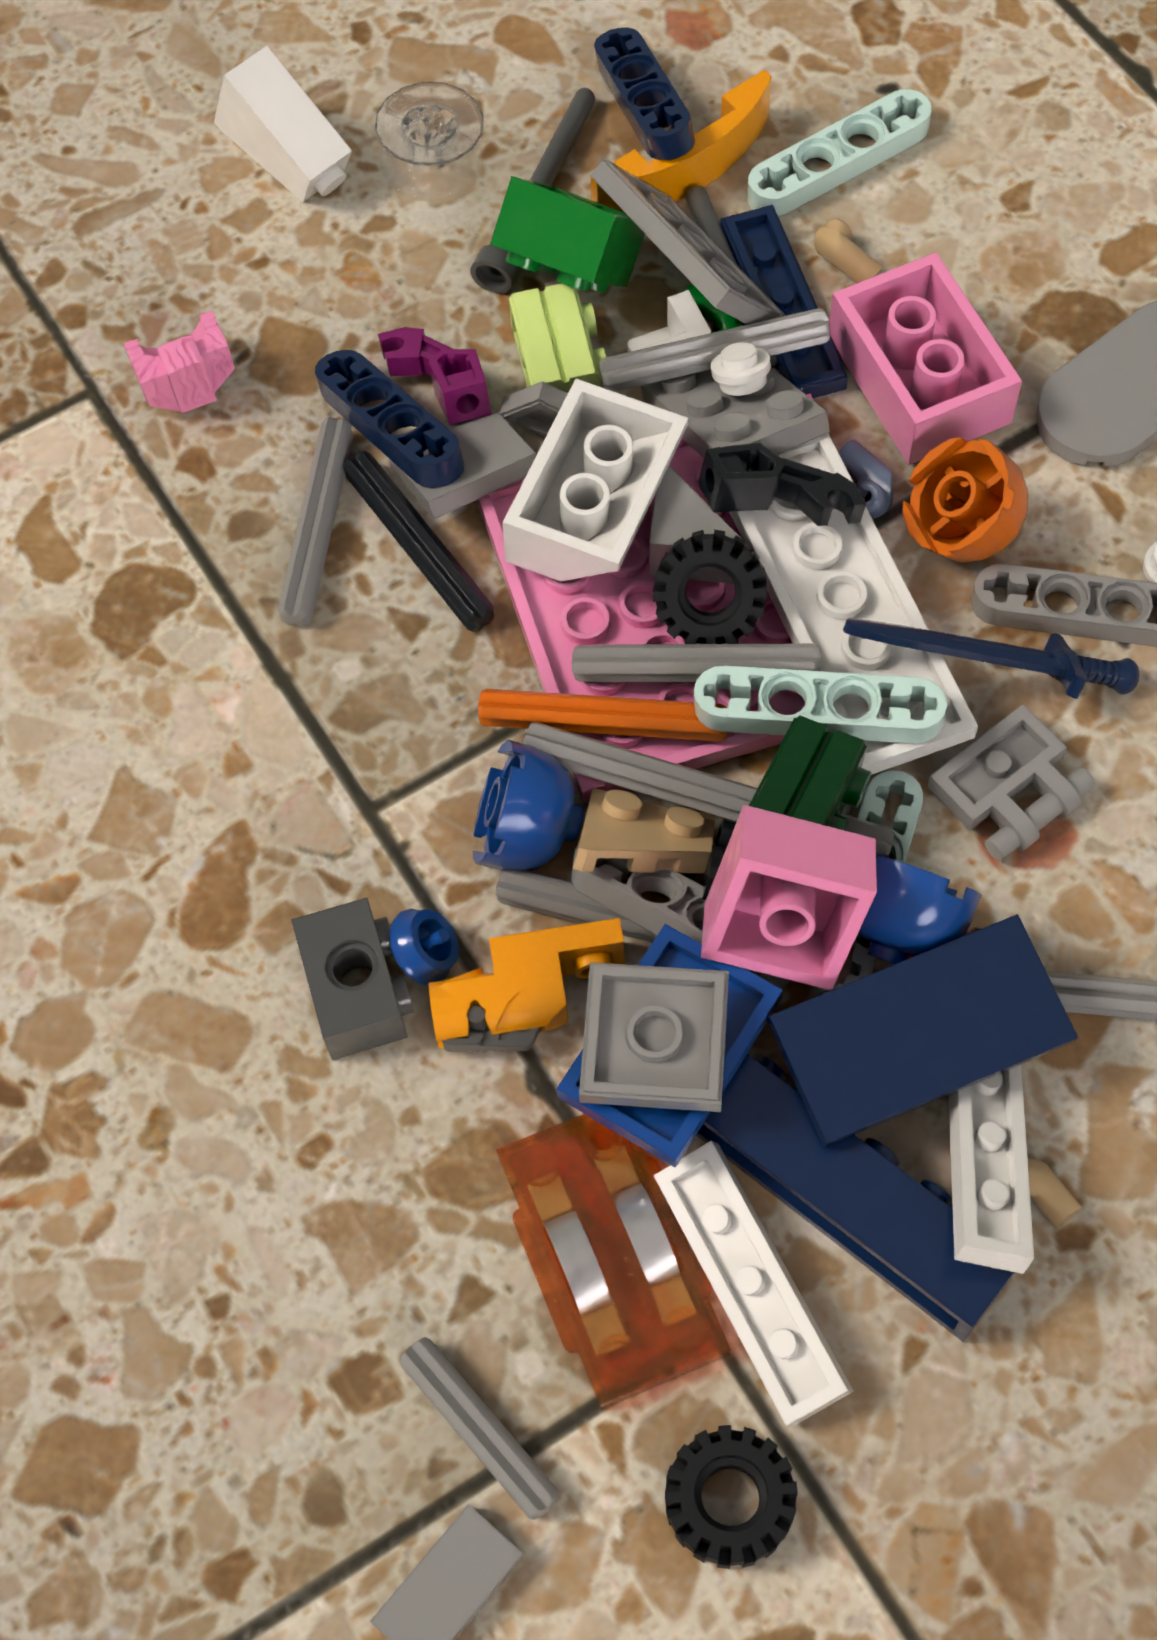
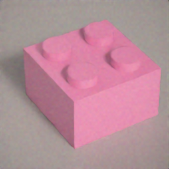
(789, 897)

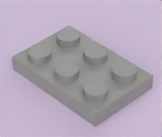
(774, 416)

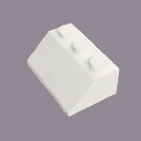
(590, 484)

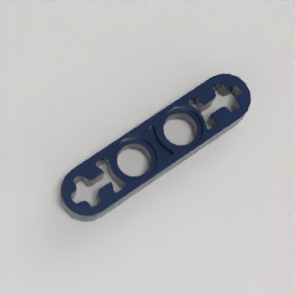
(644, 94)
(397, 411)

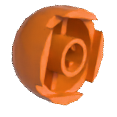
(966, 500)

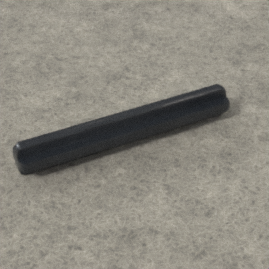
(419, 541)

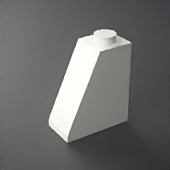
(281, 127)

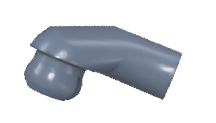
(873, 477)

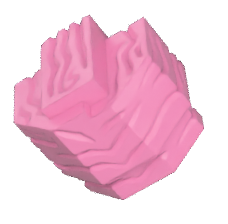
(185, 370)

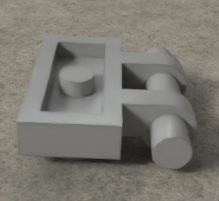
(997, 768)

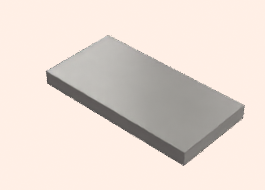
(686, 245)

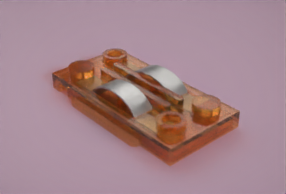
(611, 1258)

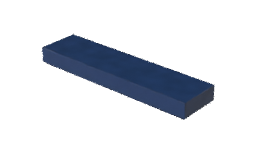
(769, 261)

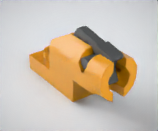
(525, 990)

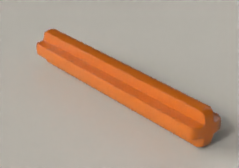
(594, 714)

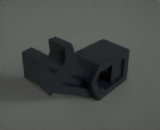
(752, 477)

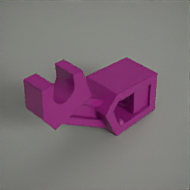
(452, 371)

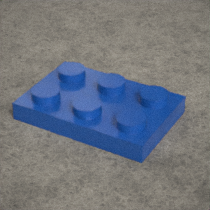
(671, 1131)

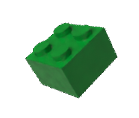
(566, 233)

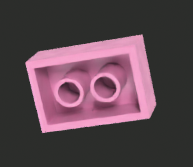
(923, 357)

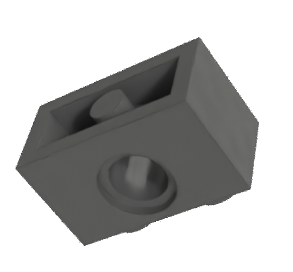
(357, 1015)

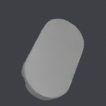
(1106, 396)

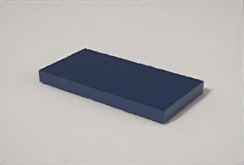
(921, 1029)

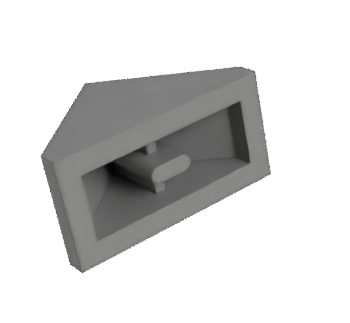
(677, 515)

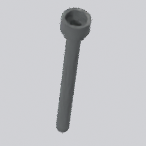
(489, 267)

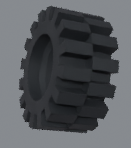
(710, 551)
(769, 1472)

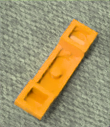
(715, 146)

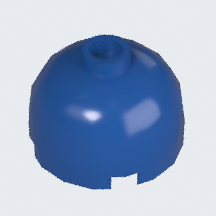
(526, 810)
(914, 912)

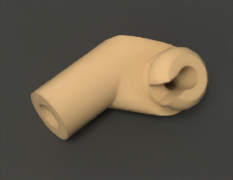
(835, 245)
(1051, 1194)

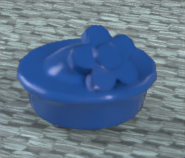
(423, 945)

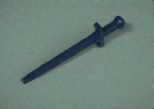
(1055, 659)

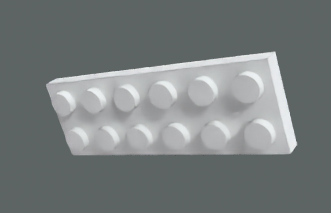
(843, 573)

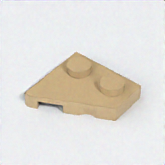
(643, 833)

